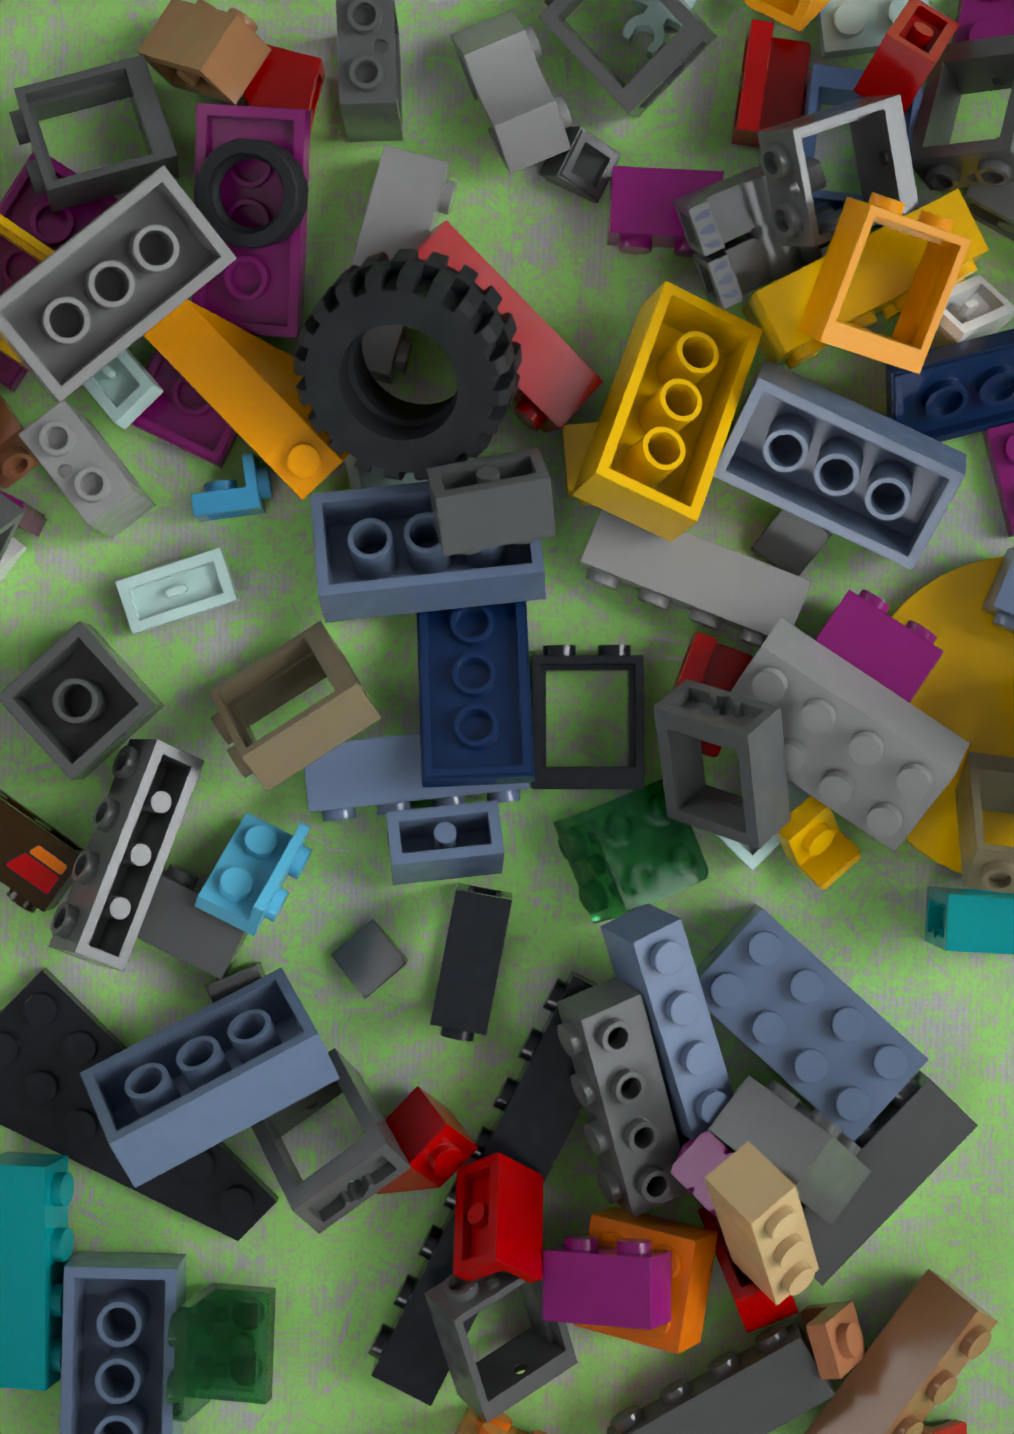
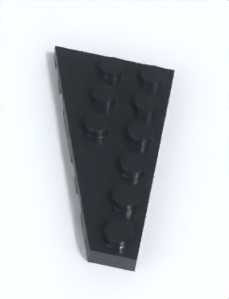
(43, 1049)

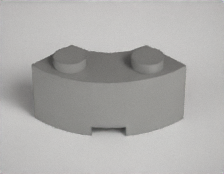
(507, 80)

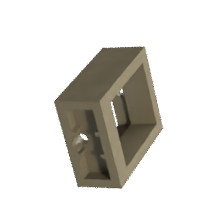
(278, 680)
(984, 785)

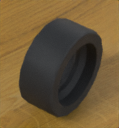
(209, 192)

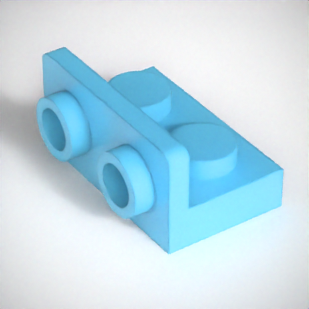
(252, 872)

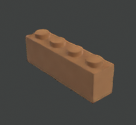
(909, 1363)

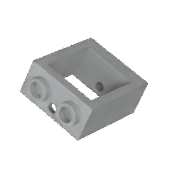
(91, 470)

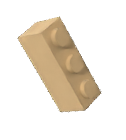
(763, 1223)

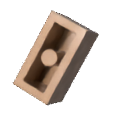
(205, 49)

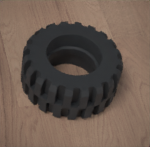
(369, 419)

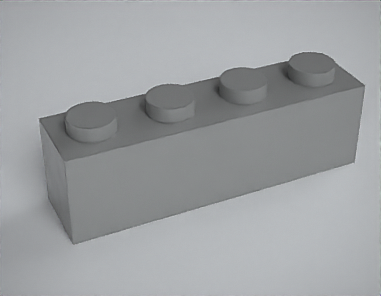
(400, 213)
(694, 575)

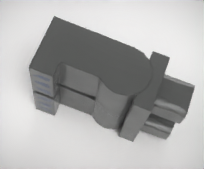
(736, 238)

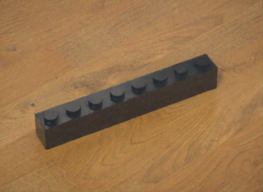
(530, 1130)

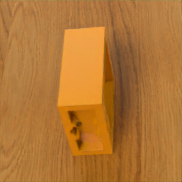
(925, 298)

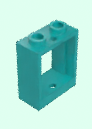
(970, 920)

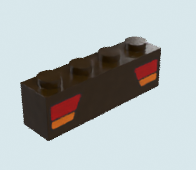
(33, 857)

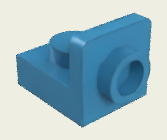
(224, 498)

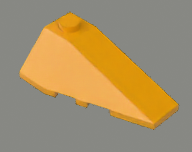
(250, 389)

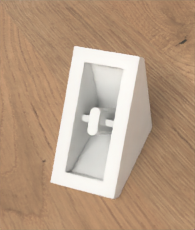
(972, 312)

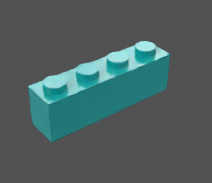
(32, 1263)

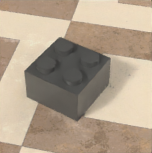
(80, 701)
(797, 1142)

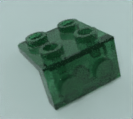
(629, 853)
(221, 1348)

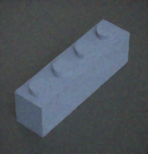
(384, 775)
(656, 960)

